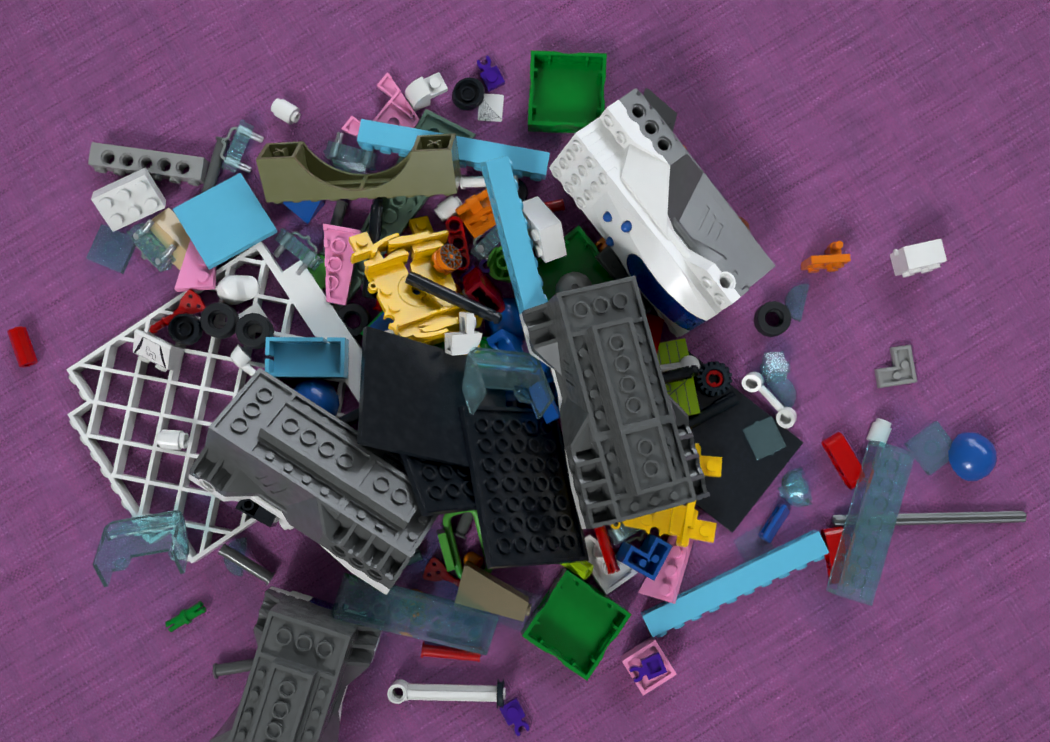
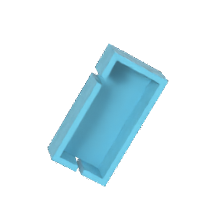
(307, 357)

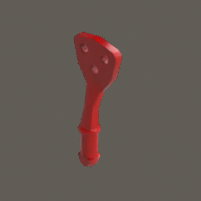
(182, 309)
(443, 575)

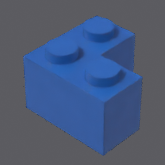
(648, 558)

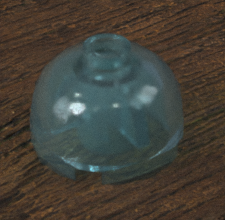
(795, 488)

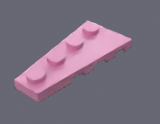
(337, 263)
(195, 273)
(670, 575)

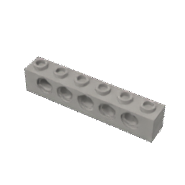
(102, 153)

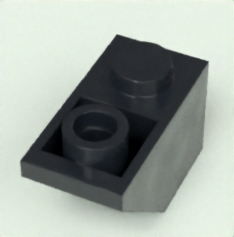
(257, 512)

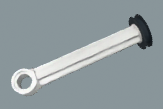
(448, 692)

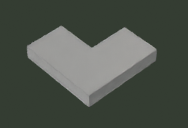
(902, 371)

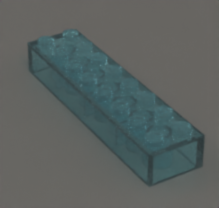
(870, 522)
(414, 615)

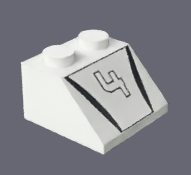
(156, 350)

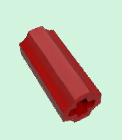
(22, 346)

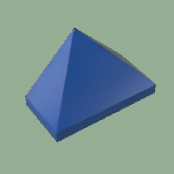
(305, 209)

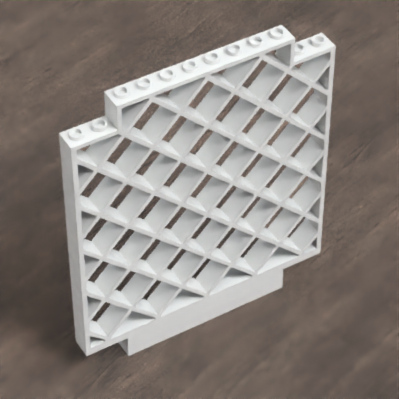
(316, 312)

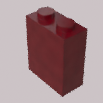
(481, 289)

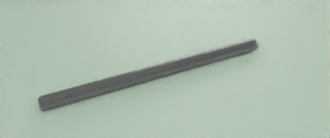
(950, 518)

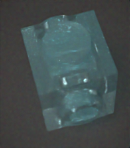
(774, 367)

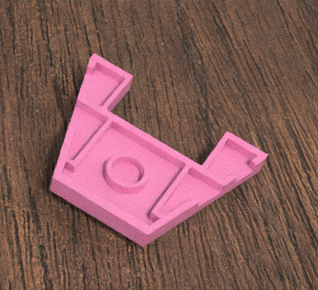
(395, 112)

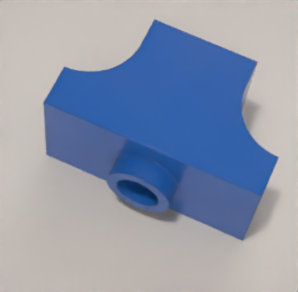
(505, 341)

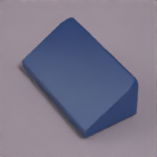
(774, 522)

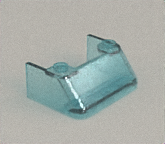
(505, 371)
(141, 537)

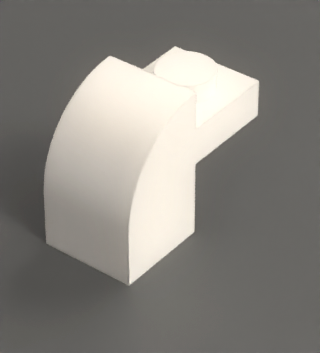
(423, 90)
(461, 342)

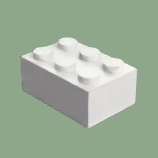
(128, 199)
(544, 230)

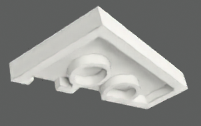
(606, 581)

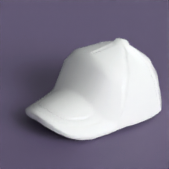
(237, 289)

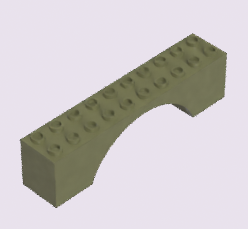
(296, 174)

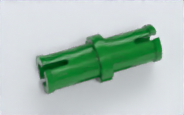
(185, 616)

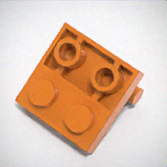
(477, 214)
(831, 260)

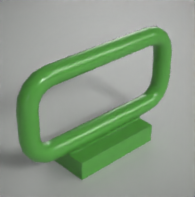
(449, 545)

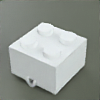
(918, 258)

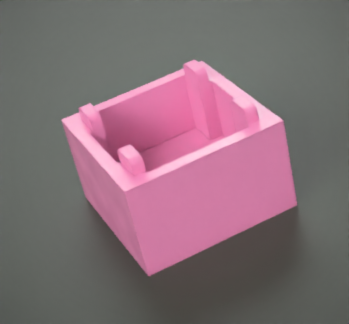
(641, 651)

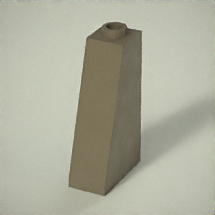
(488, 593)

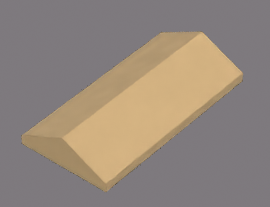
(170, 231)

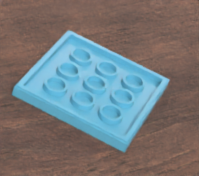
(225, 221)

